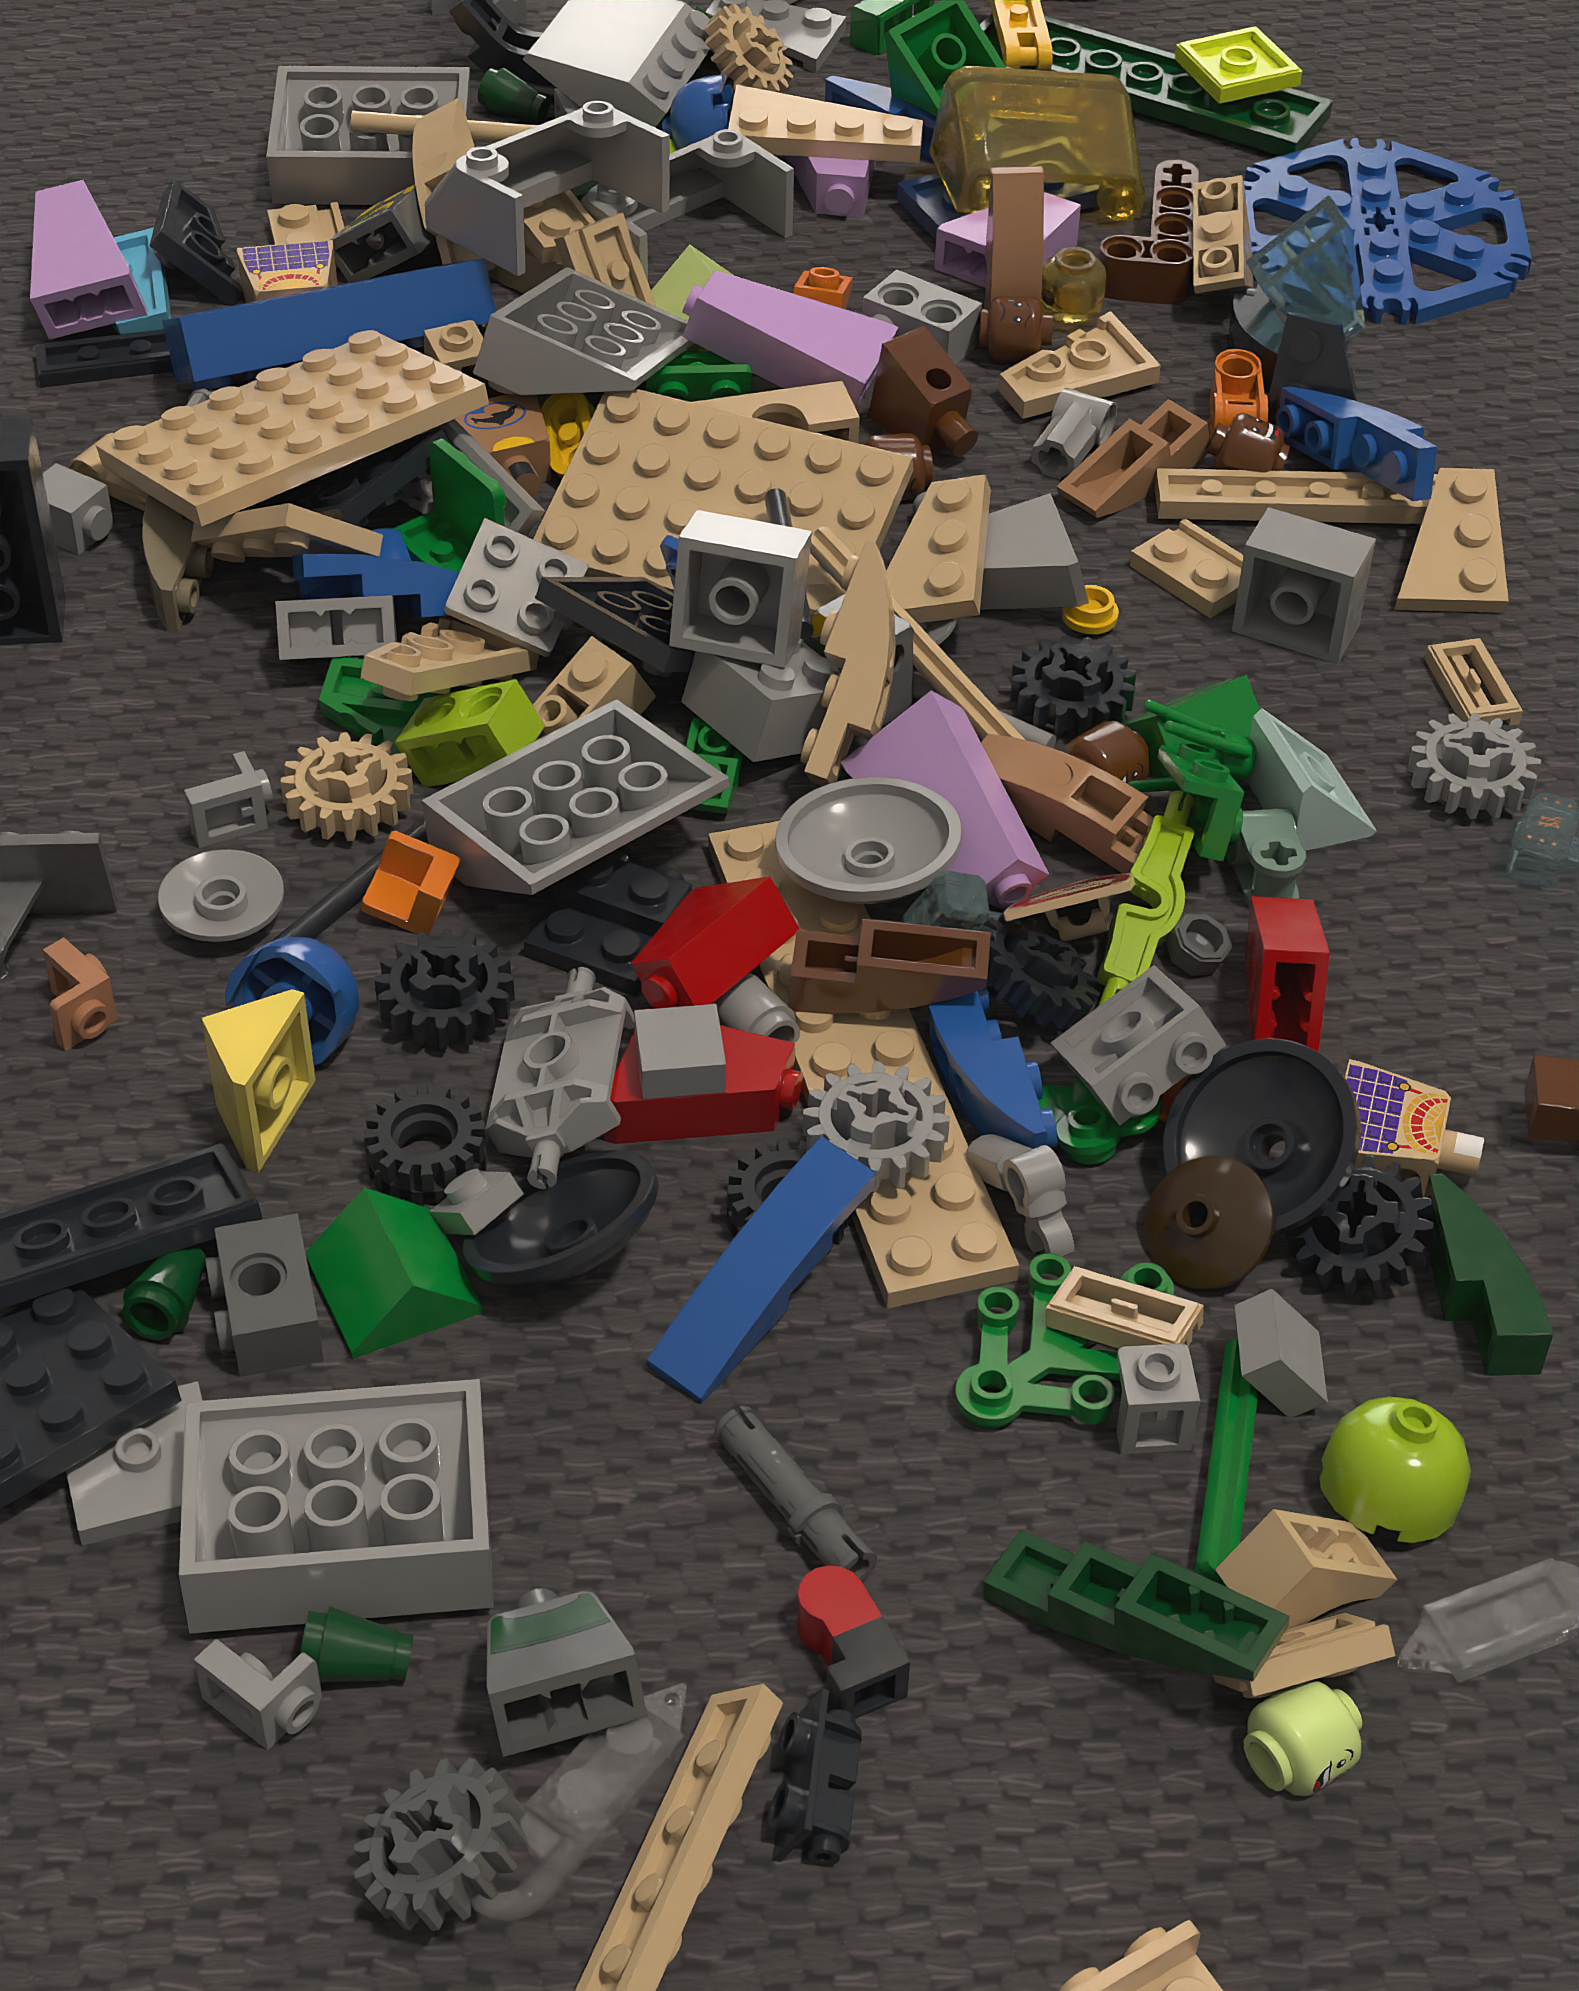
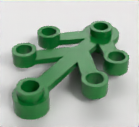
(1049, 1353)

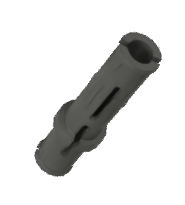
(811, 1514)

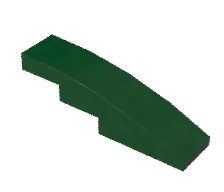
(1136, 1610)

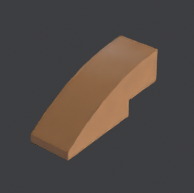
(1015, 233)
(1127, 462)

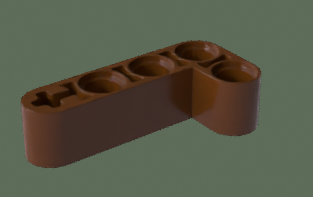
(1158, 265)

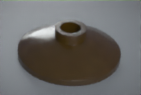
(1230, 1239)

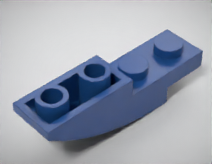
(1359, 437)
(988, 1073)

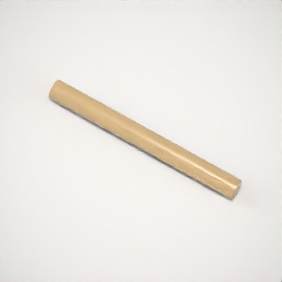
(405, 125)

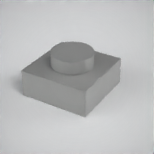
(475, 1201)

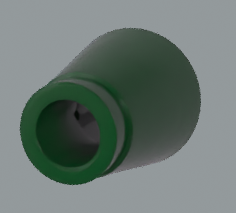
(511, 96)
(164, 1294)
(355, 1648)

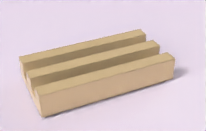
(1462, 684)
(1121, 1312)

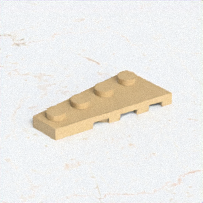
(823, 129)
(444, 658)

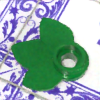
(1087, 1125)

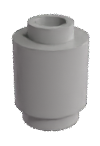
(757, 1010)

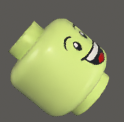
(1303, 1738)

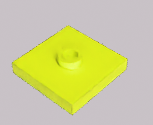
(1238, 64)

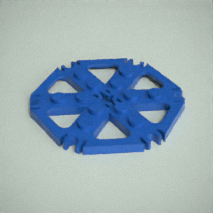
(1411, 227)

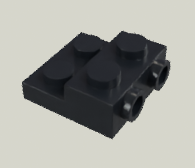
(606, 918)

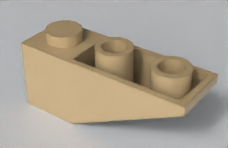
(589, 682)

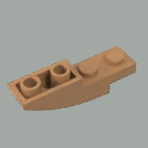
(1071, 797)

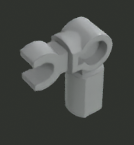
(1034, 1183)

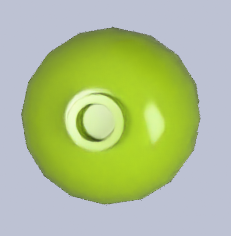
(1396, 1468)

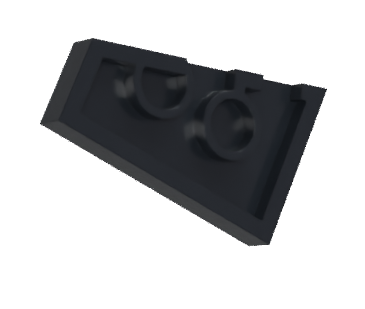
(190, 240)

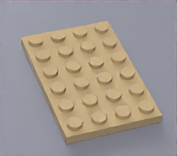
(289, 426)
(663, 458)

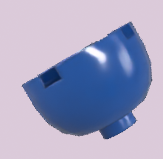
(699, 110)
(308, 968)

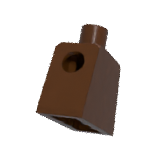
(922, 393)

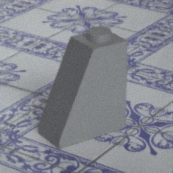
(1030, 559)

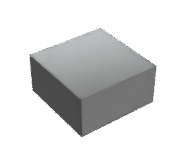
(680, 1051)
(1280, 1353)

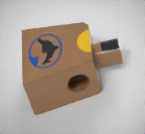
(515, 436)

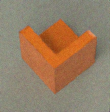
(410, 883)

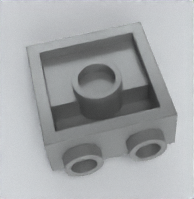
(1139, 1045)

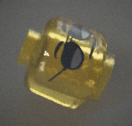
(1073, 285)

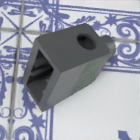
(559, 1671)

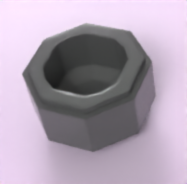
(1198, 944)

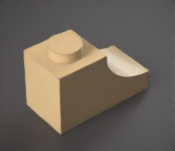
(1305, 1565)

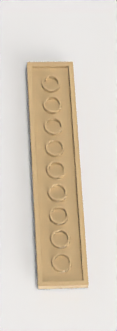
(939, 1229)

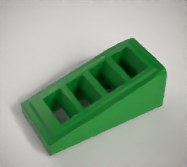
(875, 17)

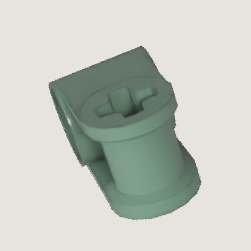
(1267, 854)

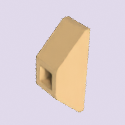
(1221, 236)

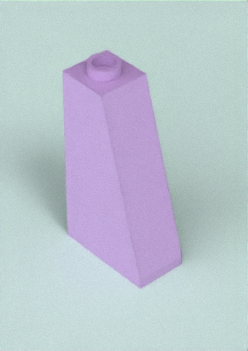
(77, 265)
(785, 334)
(941, 751)

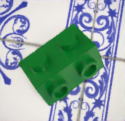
(700, 377)
(1216, 797)

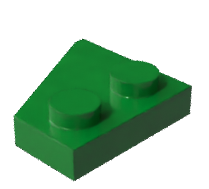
(362, 705)

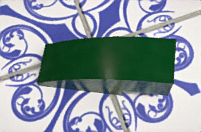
(1486, 1283)

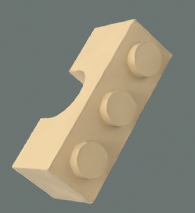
(813, 408)

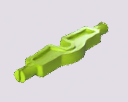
(1156, 872)

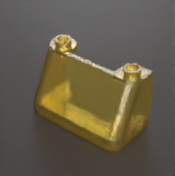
(1053, 120)

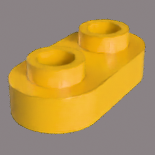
(564, 434)

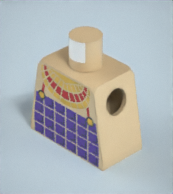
(286, 269)
(1407, 1125)

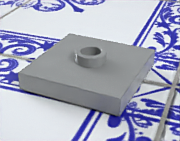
(134, 1479)

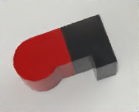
(854, 1639)

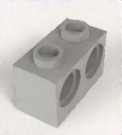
(918, 303)
(334, 626)

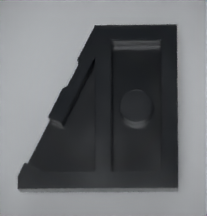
(1311, 359)

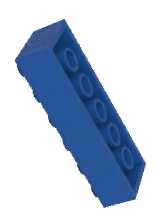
(284, 328)

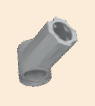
(1075, 427)

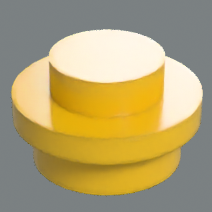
(1096, 616)

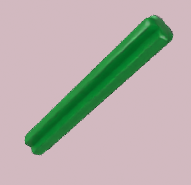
(1227, 1466)

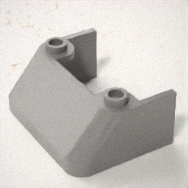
(730, 169)
(489, 187)

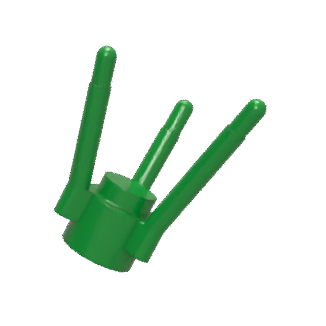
(1231, 749)

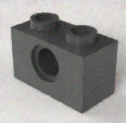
(267, 1294)

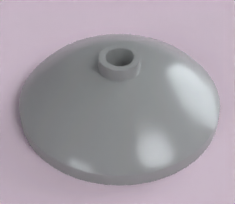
(868, 839)

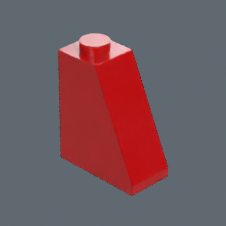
(713, 942)
(1286, 970)
(757, 1090)

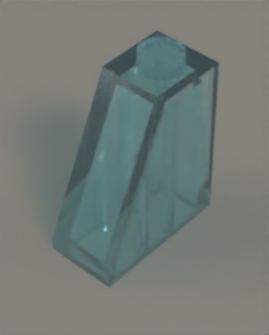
(1314, 268)

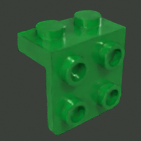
(460, 503)

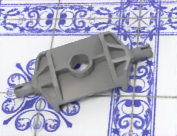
(563, 1101)

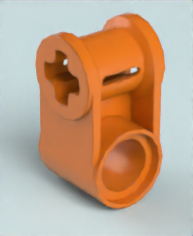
(1236, 388)

